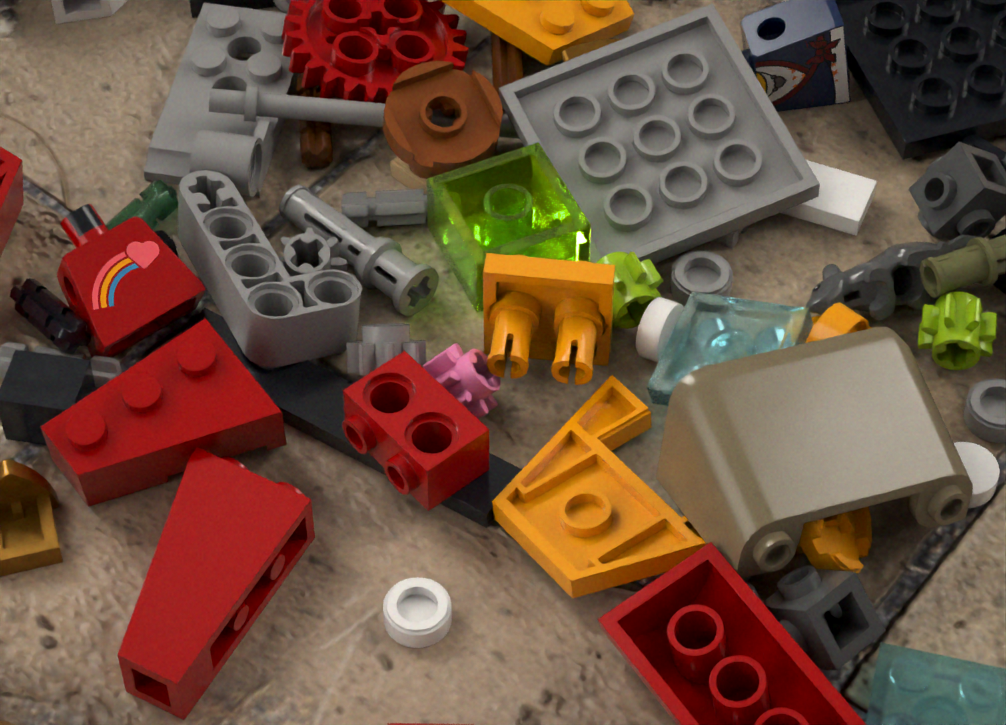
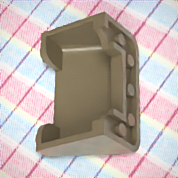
(805, 438)

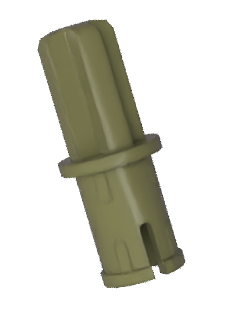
(977, 263)

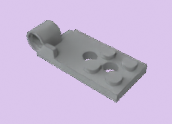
(197, 140)

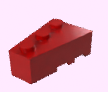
(158, 414)

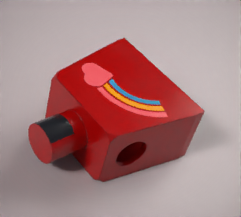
(123, 281)

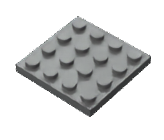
(663, 138)

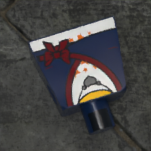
(798, 53)

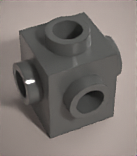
(961, 193)
(825, 614)

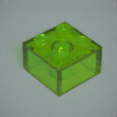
(504, 208)

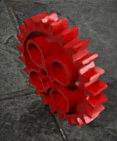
(365, 44)

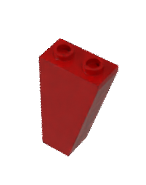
(210, 578)

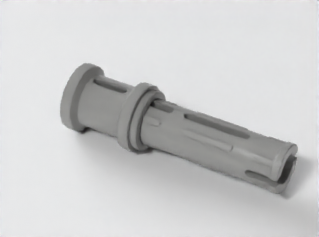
(375, 261)

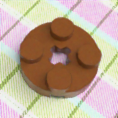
(438, 149)

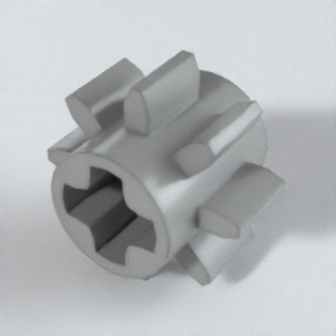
(310, 253)
(381, 344)

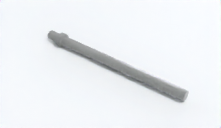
(253, 104)

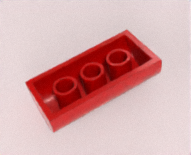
(719, 651)

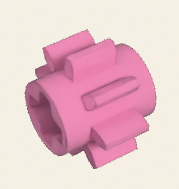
(466, 378)

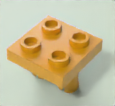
(547, 313)

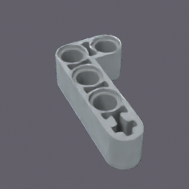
(268, 312)

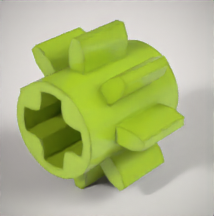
(633, 287)
(957, 330)

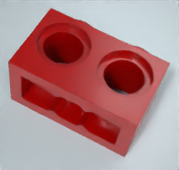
(415, 431)

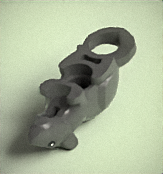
(883, 281)

